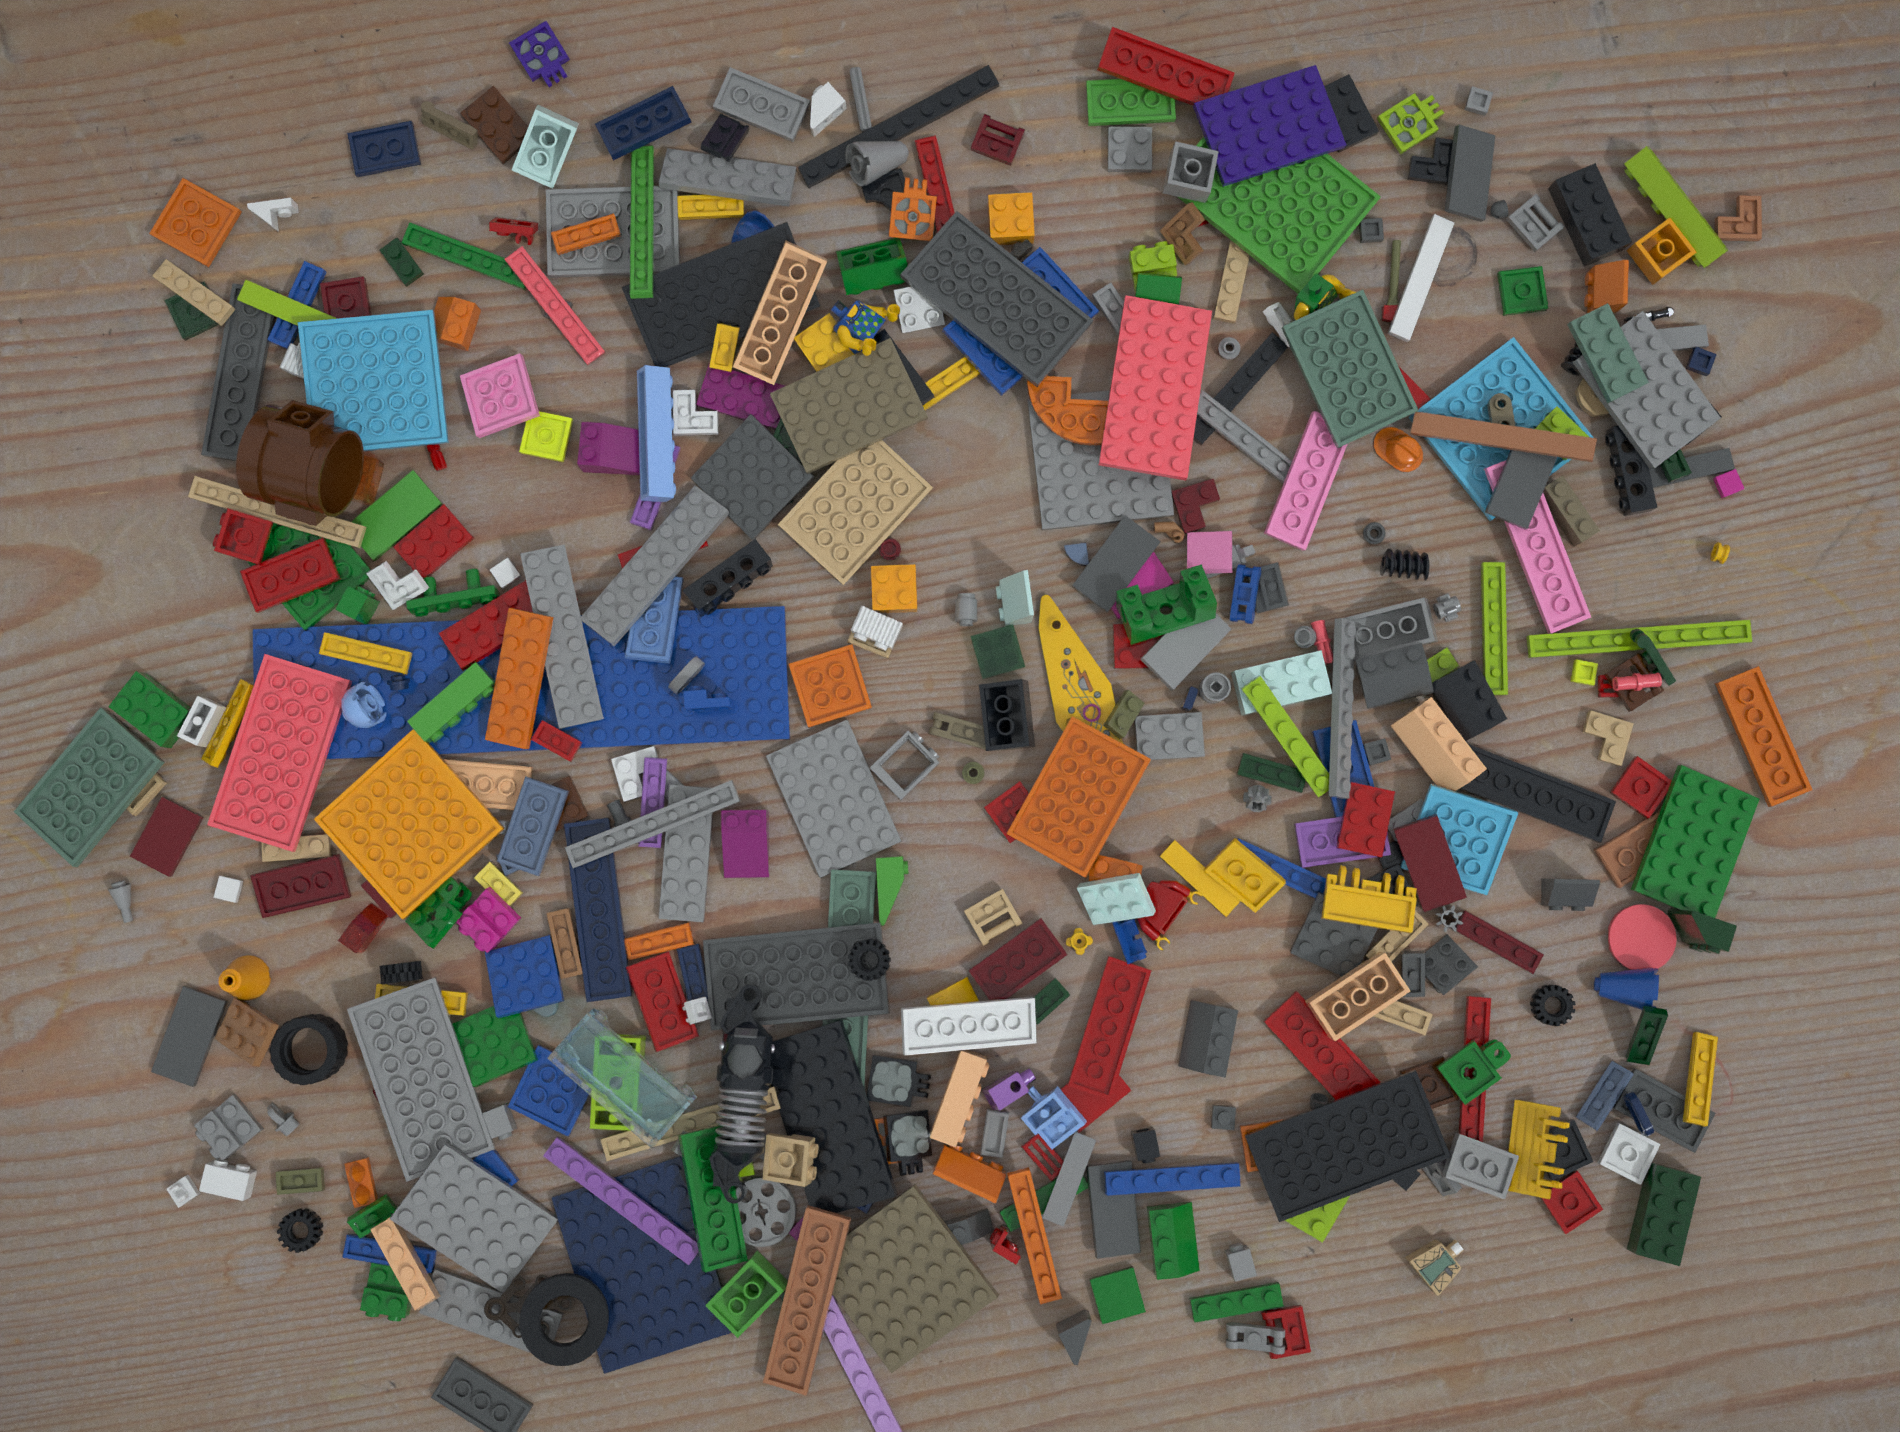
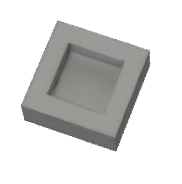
(1478, 101)

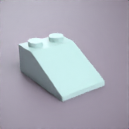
(545, 146)
(1015, 599)

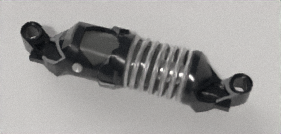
(744, 1081)

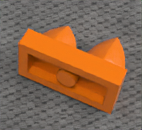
(361, 1182)

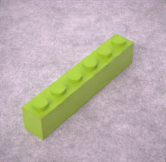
(1674, 204)

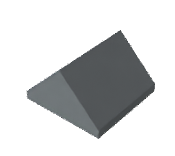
(1073, 1333)

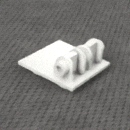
(916, 310)

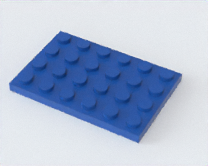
(992, 367)

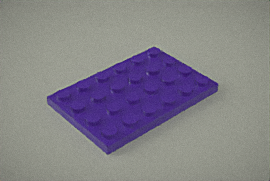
(1269, 125)

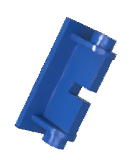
(1132, 948)

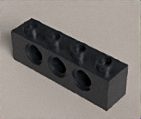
(1640, 479)
(732, 566)

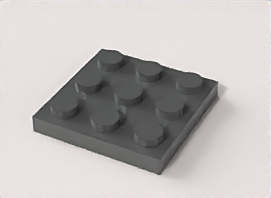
(1331, 943)

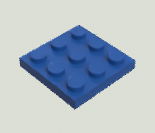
(524, 976)
(549, 1095)

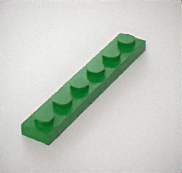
(460, 254)

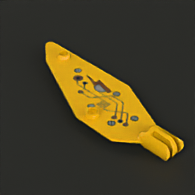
(1072, 672)

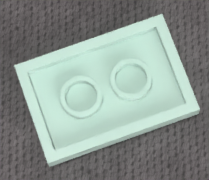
(1116, 899)

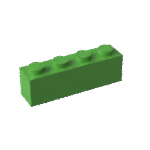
(452, 703)

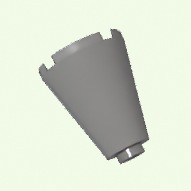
(874, 159)

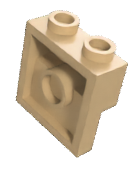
(790, 1159)

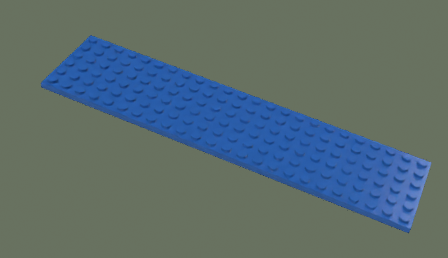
(740, 651)

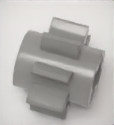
(1447, 607)
(1257, 798)
(1455, 916)

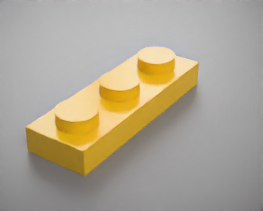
(708, 207)

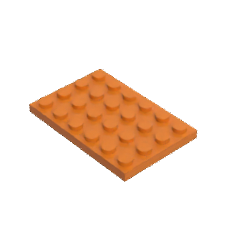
(1079, 797)

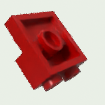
(242, 536)

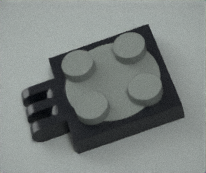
(895, 1081)
(908, 1140)

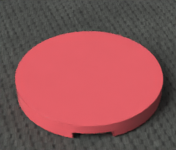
(1641, 937)

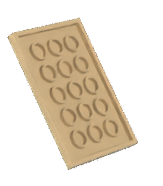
(855, 508)

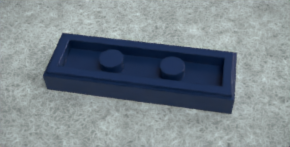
(693, 971)

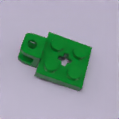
(444, 906)
(1484, 1066)

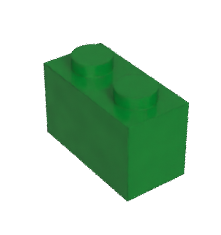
(358, 604)

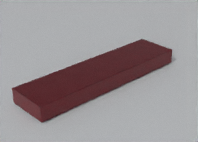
(1499, 942)

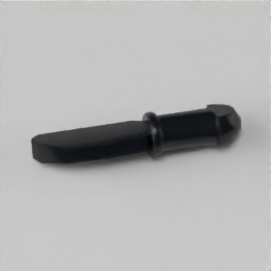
(1653, 315)

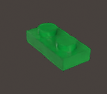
(371, 1215)

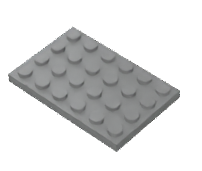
(612, 256)
(1665, 410)
(833, 798)
(474, 1218)

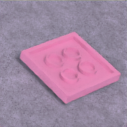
(499, 395)

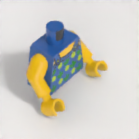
(861, 323)

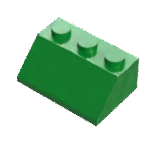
(872, 266)
(1173, 1240)

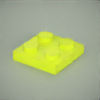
(547, 436)

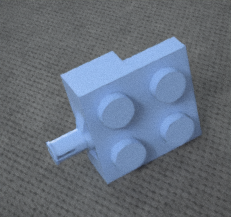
(1052, 1116)

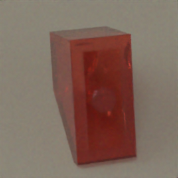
(363, 929)

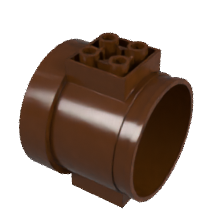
(299, 462)

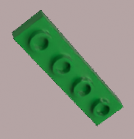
(463, 599)

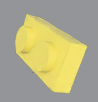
(493, 877)

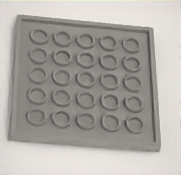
(1081, 492)

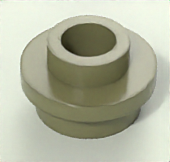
(973, 765)

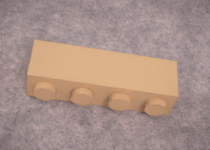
(405, 1264)

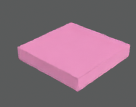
(1210, 550)

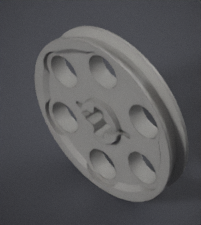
(773, 1215)

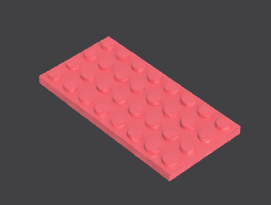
(1155, 388)
(279, 753)

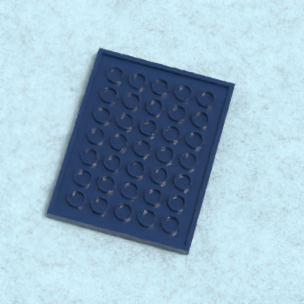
(649, 1292)

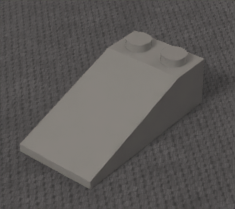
(1393, 628)

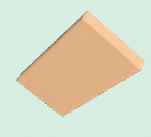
(492, 783)

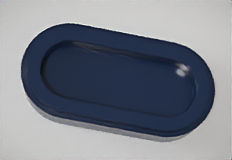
(1638, 1114)

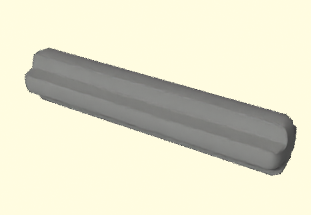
(860, 98)

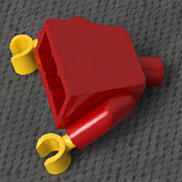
(1169, 900)

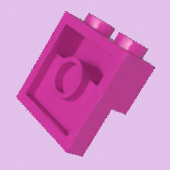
(488, 920)

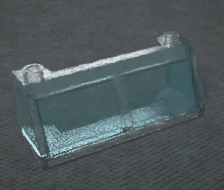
(621, 1078)

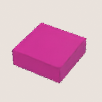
(1728, 483)

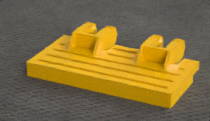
(1370, 904)
(1530, 1142)

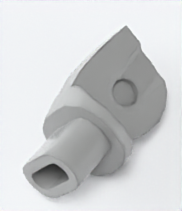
(286, 1122)

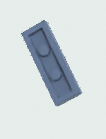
(1604, 1095)

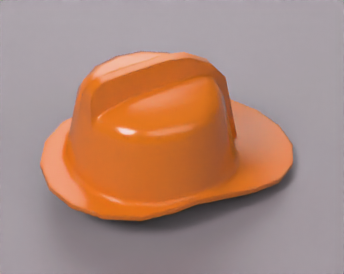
(1398, 449)

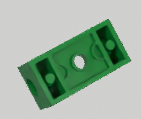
(1190, 602)

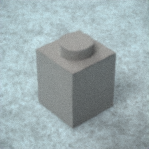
(500, 1122)
(1240, 1262)

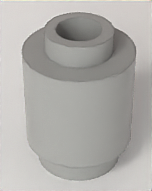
(966, 609)

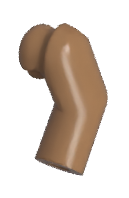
(1170, 529)

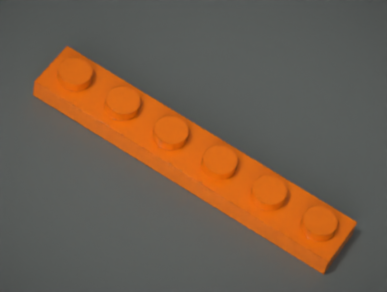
(1034, 1235)

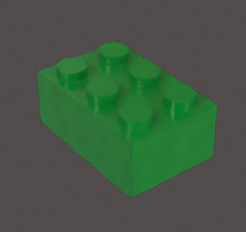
(151, 709)

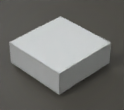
(505, 573)
(228, 889)

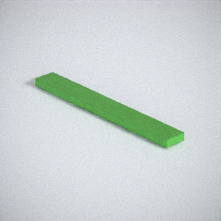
(642, 223)

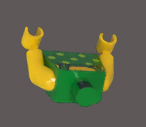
(1318, 294)

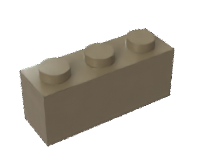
(1569, 511)

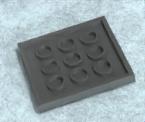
(752, 476)

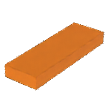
(586, 234)
(659, 941)

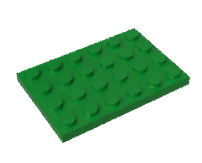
(315, 605)
(1695, 843)

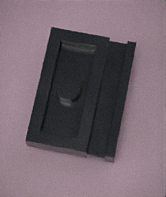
(724, 137)

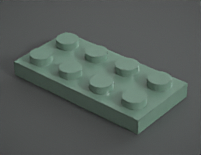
(1607, 353)

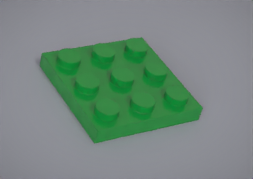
(493, 1045)

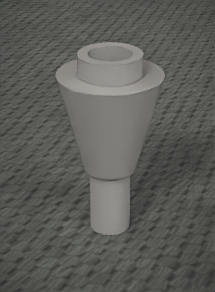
(122, 896)

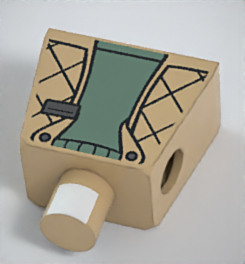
(1436, 1264)

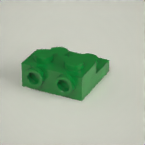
(384, 1294)

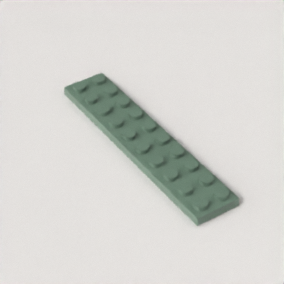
(853, 904)

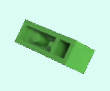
(889, 881)

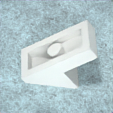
(271, 209)

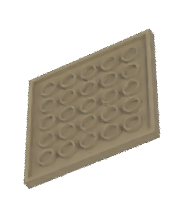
(908, 1279)

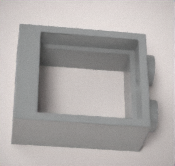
(916, 740)

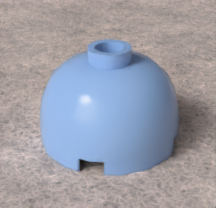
(363, 706)

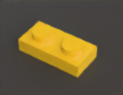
(724, 347)

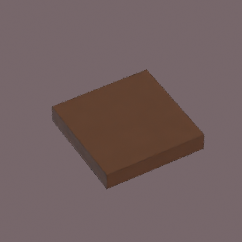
(1433, 1083)

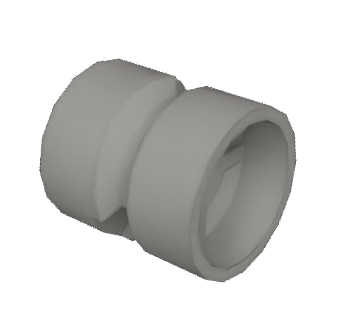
(1214, 688)

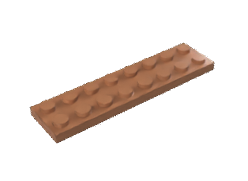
(807, 1300)

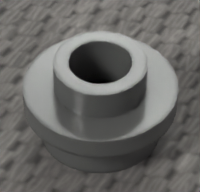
(1380, 533)

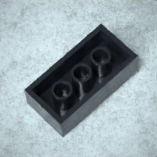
(1589, 214)

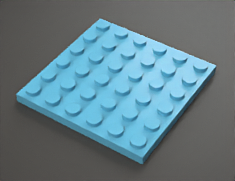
(377, 377)
(1532, 398)

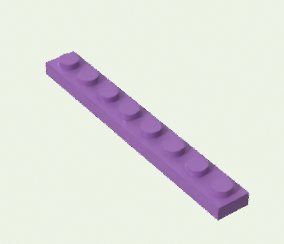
(622, 1200)

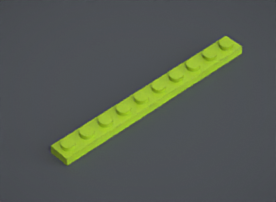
(1619, 639)

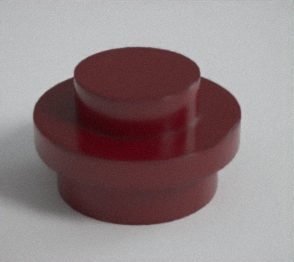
(890, 549)

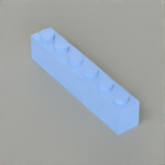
(655, 434)

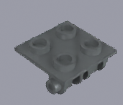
(1447, 965)

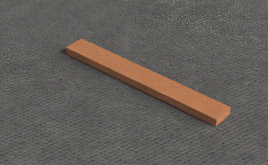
(1504, 436)

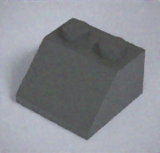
(1569, 892)

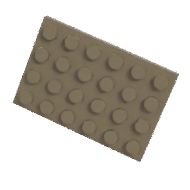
(848, 406)

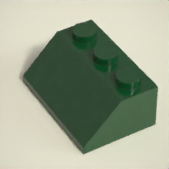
(1702, 931)

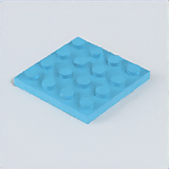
(1474, 832)

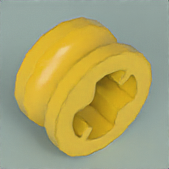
(1720, 553)

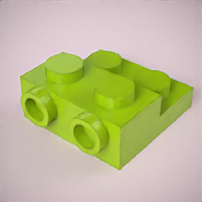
(1153, 260)

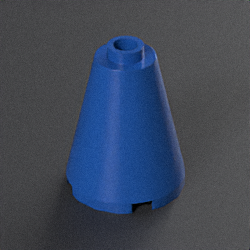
(1629, 987)

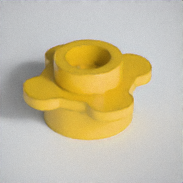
(1085, 941)

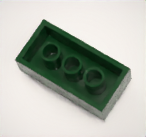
(1664, 1214)

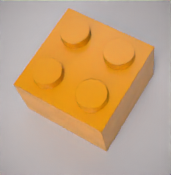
(1011, 218)
(1661, 251)
(894, 588)

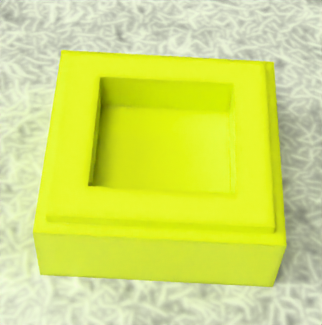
(1584, 672)

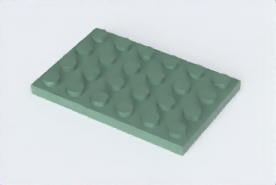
(1349, 368)
(89, 787)

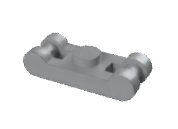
(1255, 1337)

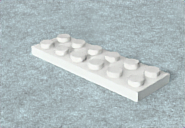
(968, 1025)

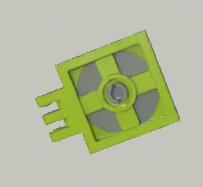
(1410, 122)

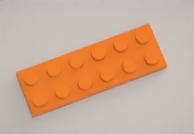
(519, 678)
(1763, 736)

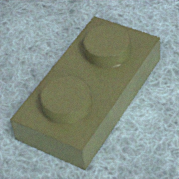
(1124, 714)
(300, 1180)

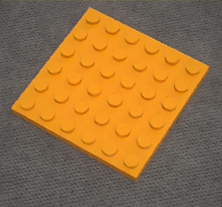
(409, 824)

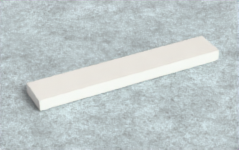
(1420, 278)

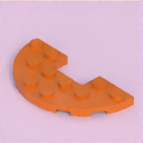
(1069, 418)

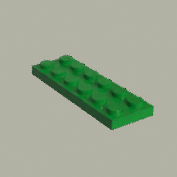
(714, 1218)

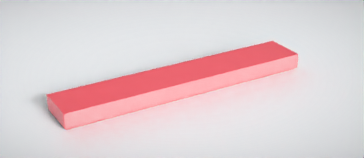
(554, 305)

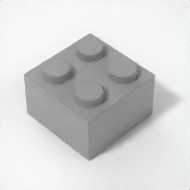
(1190, 172)

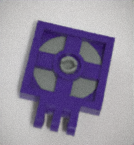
(540, 53)

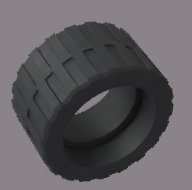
(282, 1054)

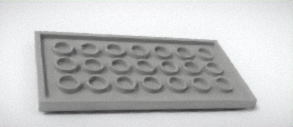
(420, 1076)

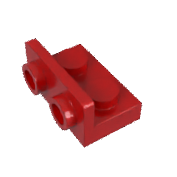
(1004, 1247)

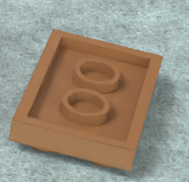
(246, 1032)

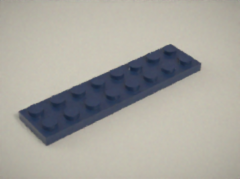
(599, 918)

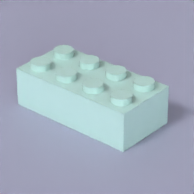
(1289, 679)

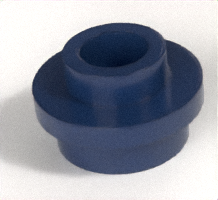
(398, 682)

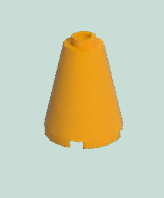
(245, 978)

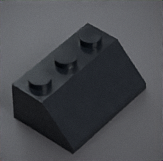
(1468, 701)
(1007, 715)

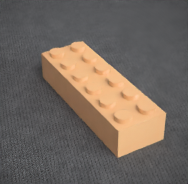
(779, 312)

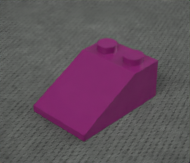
(608, 449)
(745, 843)

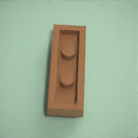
(565, 943)

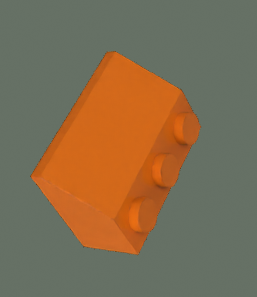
(970, 1172)

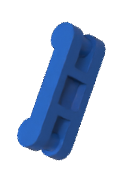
(1245, 594)

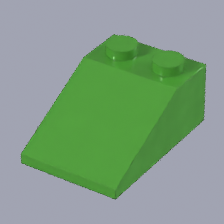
(747, 1294)

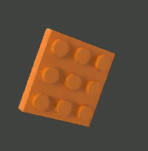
(195, 222)
(830, 686)

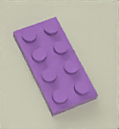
(1319, 840)

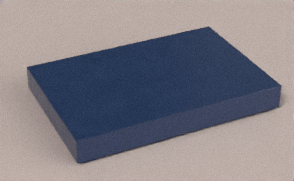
(384, 148)

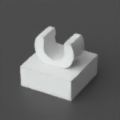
(697, 1010)
(183, 1191)

